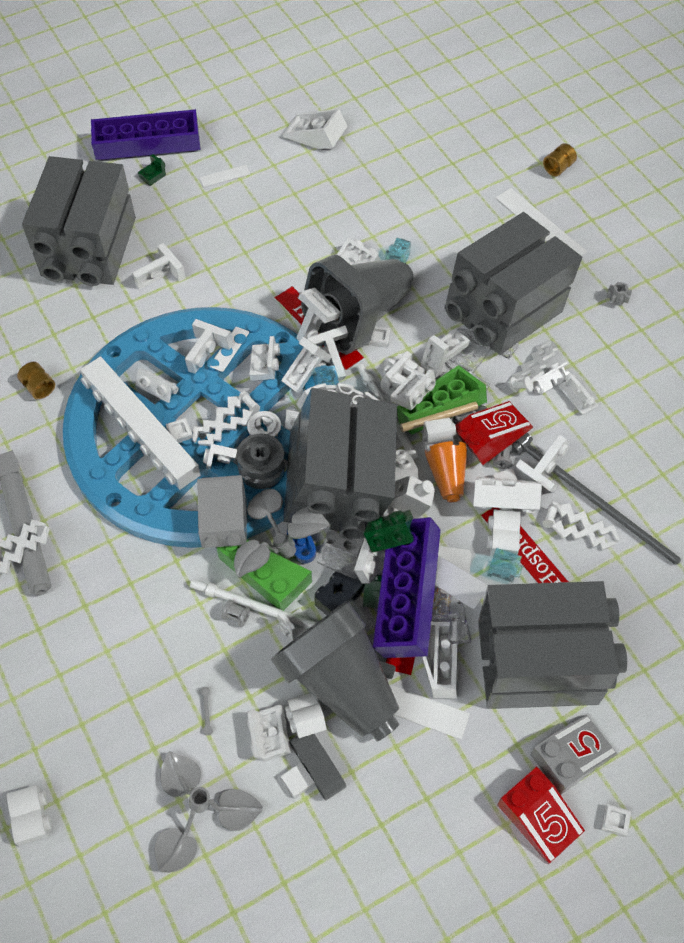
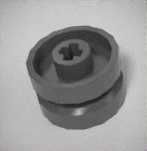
(260, 461)

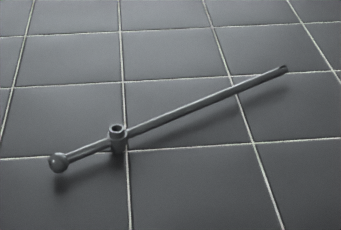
(523, 445)

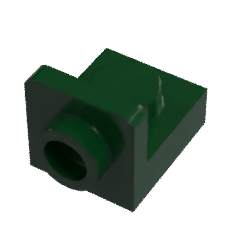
(153, 171)

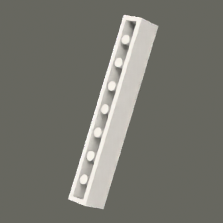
(140, 423)

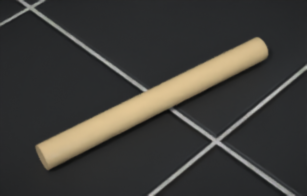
(441, 415)

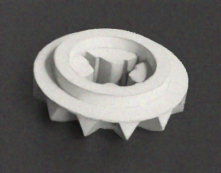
(269, 419)

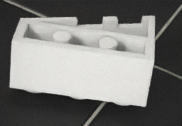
(507, 494)
(441, 662)

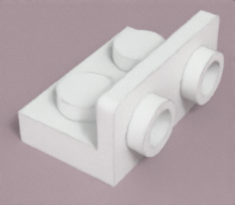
(356, 253)
(264, 360)
(222, 453)

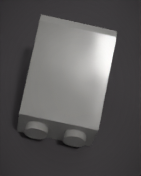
(222, 511)

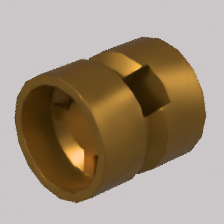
(560, 159)
(36, 380)

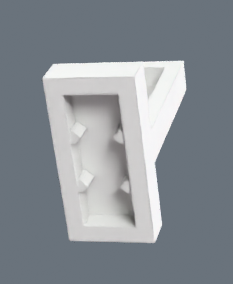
(159, 268)
(319, 311)
(208, 338)
(328, 339)
(441, 350)
(304, 365)
(546, 464)

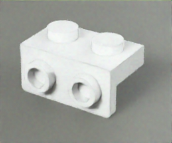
(414, 389)
(268, 733)

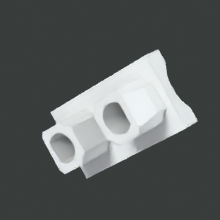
(395, 369)

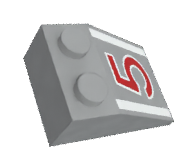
(572, 753)

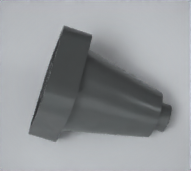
(360, 293)
(342, 671)

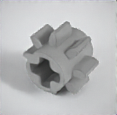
(619, 293)

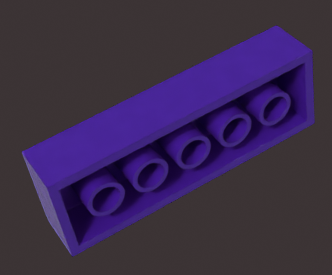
(145, 134)
(408, 593)

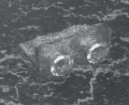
(338, 560)

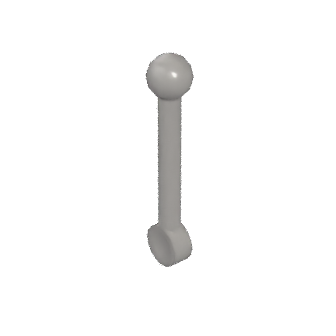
(207, 730)

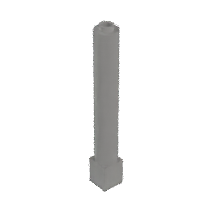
(19, 514)

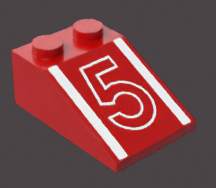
(492, 430)
(541, 815)

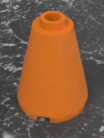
(448, 468)

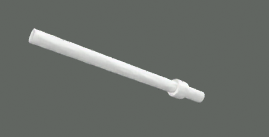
(370, 382)
(213, 590)

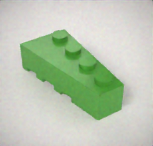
(450, 391)
(276, 581)

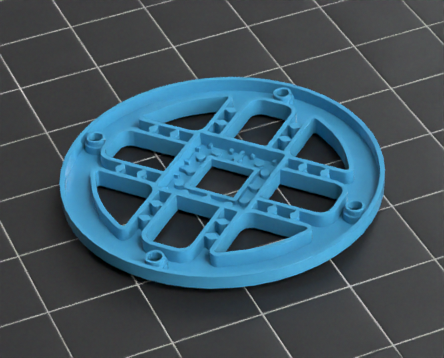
(98, 478)

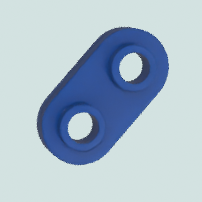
(304, 545)

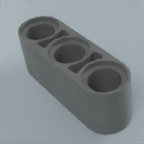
(318, 765)

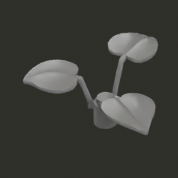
(255, 555)
(236, 809)

